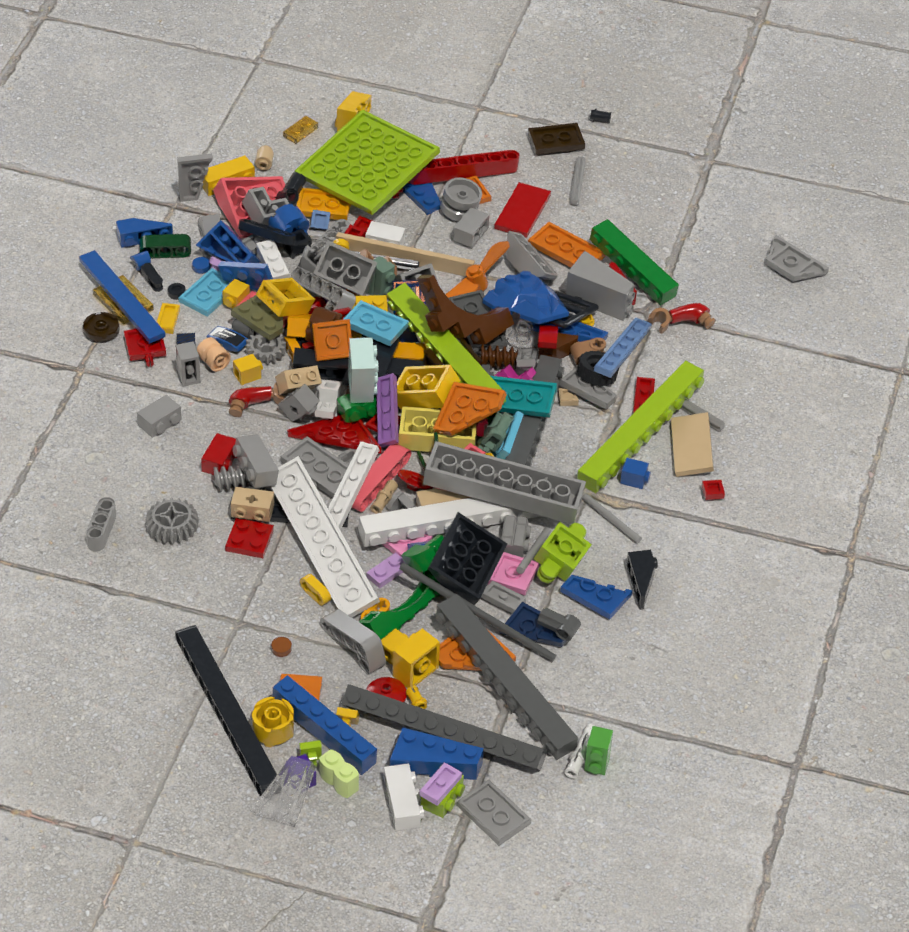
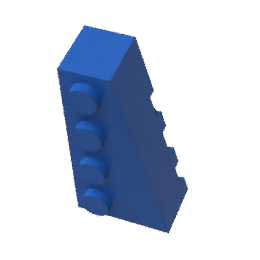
(428, 752)

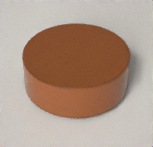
(281, 646)

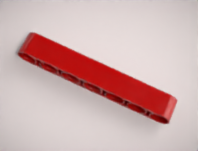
(468, 166)

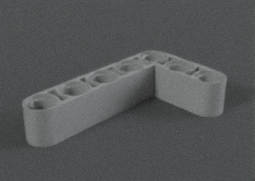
(337, 297)

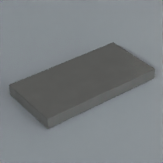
(473, 303)

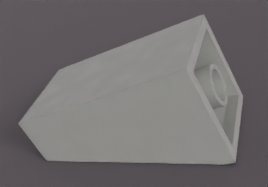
(601, 285)

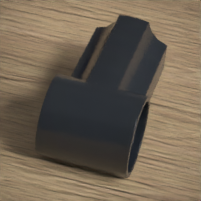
(292, 188)

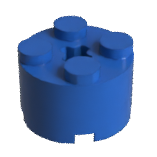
(289, 219)

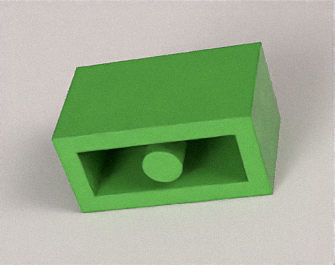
(598, 750)

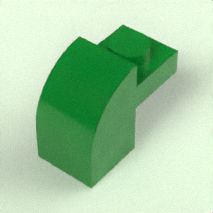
(420, 556)

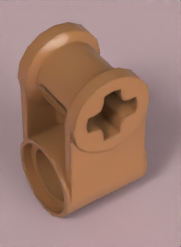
(585, 346)

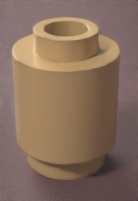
(264, 157)

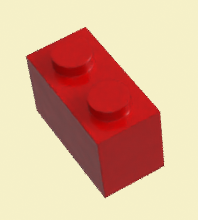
(218, 454)

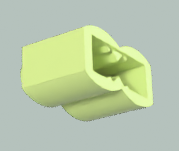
(339, 773)

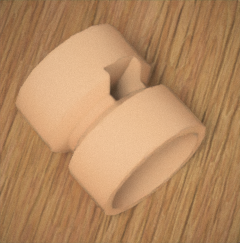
(213, 354)

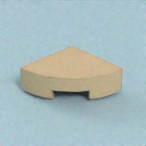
(567, 398)

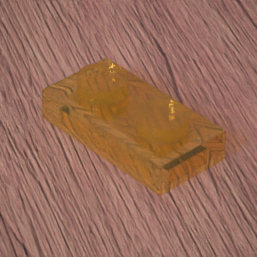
(300, 129)

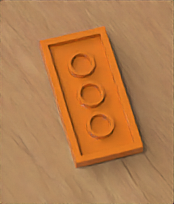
(562, 244)

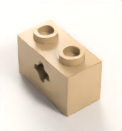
(292, 379)
(252, 504)

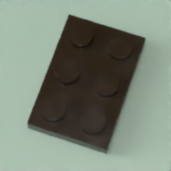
(556, 138)

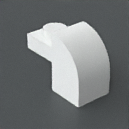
(328, 395)

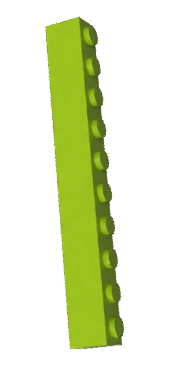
(443, 344)
(641, 426)

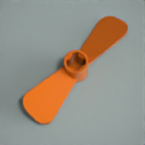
(476, 276)

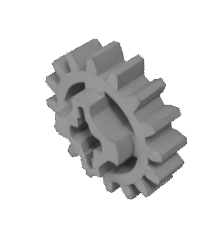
(265, 349)

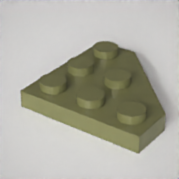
(259, 317)

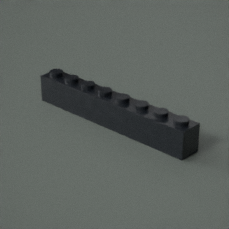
(336, 368)

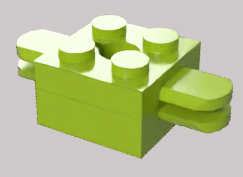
(562, 552)

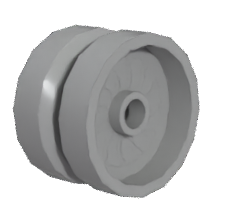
(459, 197)

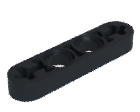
(267, 231)

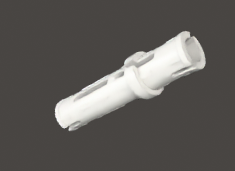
(578, 757)

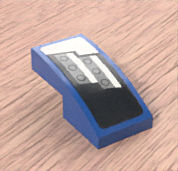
(228, 338)

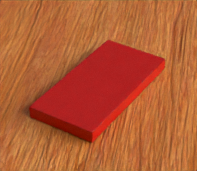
(522, 209)

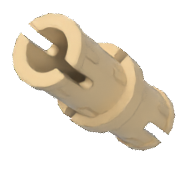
(384, 496)

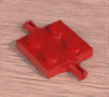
(139, 348)

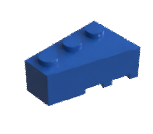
(226, 245)

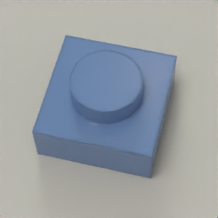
(320, 220)

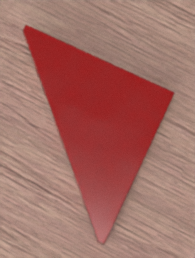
(335, 432)

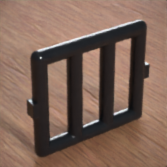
(580, 313)

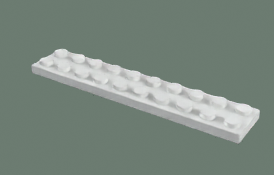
(323, 539)

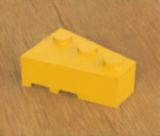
(351, 107)

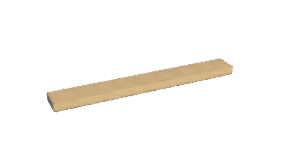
(439, 261)

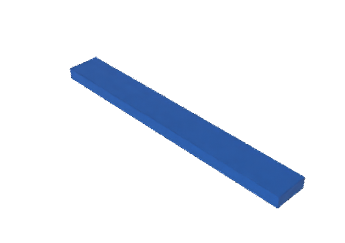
(122, 296)

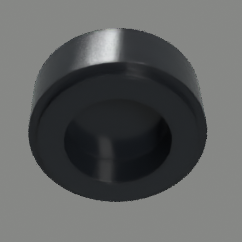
(176, 290)

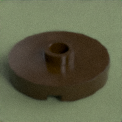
(101, 326)

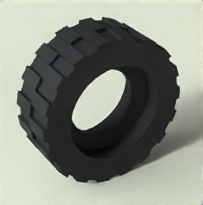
(586, 369)

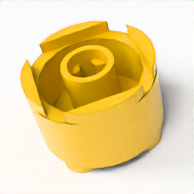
(273, 721)

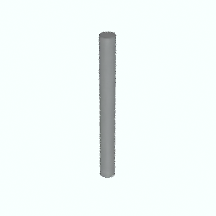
(613, 519)
(533, 550)

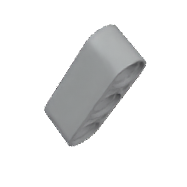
(101, 524)

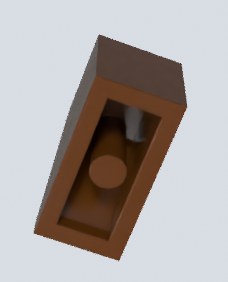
(564, 342)

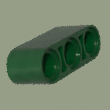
(166, 245)

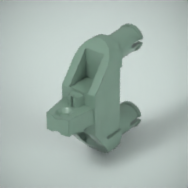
(495, 432)

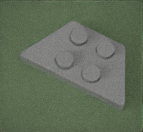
(793, 262)

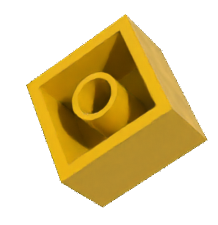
(416, 658)

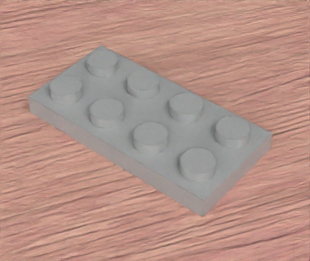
(320, 464)

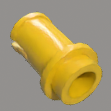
(416, 697)

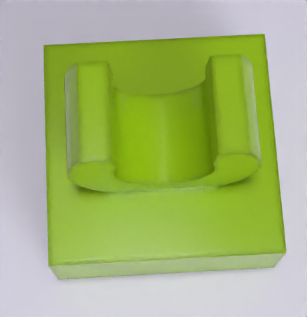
(312, 749)

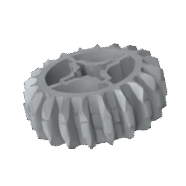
(160, 519)

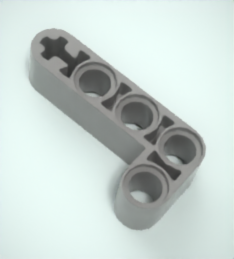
(357, 638)

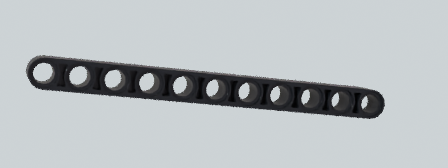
(226, 708)

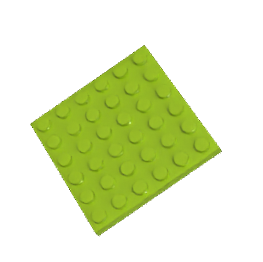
(367, 161)

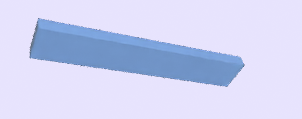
(622, 347)

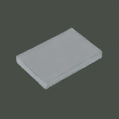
(494, 812)

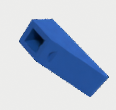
(132, 229)

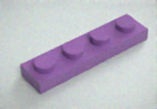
(387, 410)

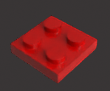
(249, 538)

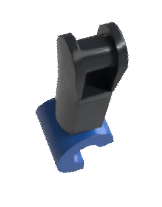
(144, 264)

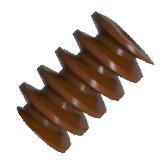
(499, 357)

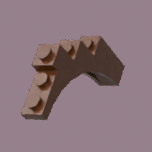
(446, 315)

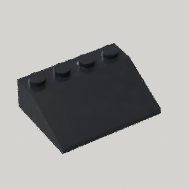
(466, 558)

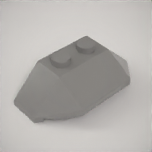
(527, 258)

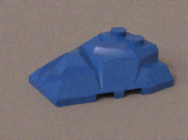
(526, 296)

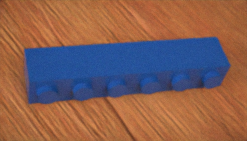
(326, 725)

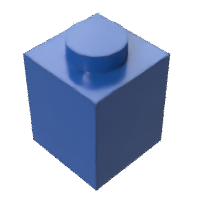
(635, 473)

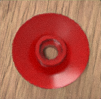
(413, 480)
(388, 687)

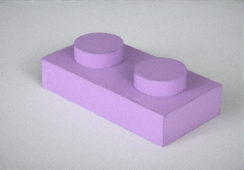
(385, 571)
(440, 784)

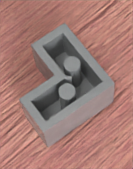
(260, 205)

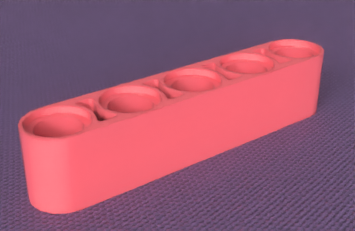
(381, 471)

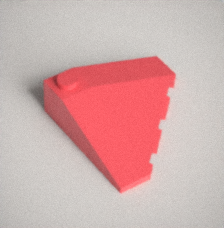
(231, 192)

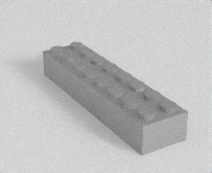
(504, 482)

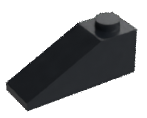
(641, 570)

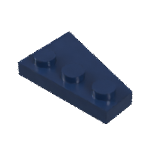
(525, 622)

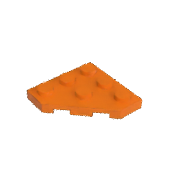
(466, 406)
(454, 658)

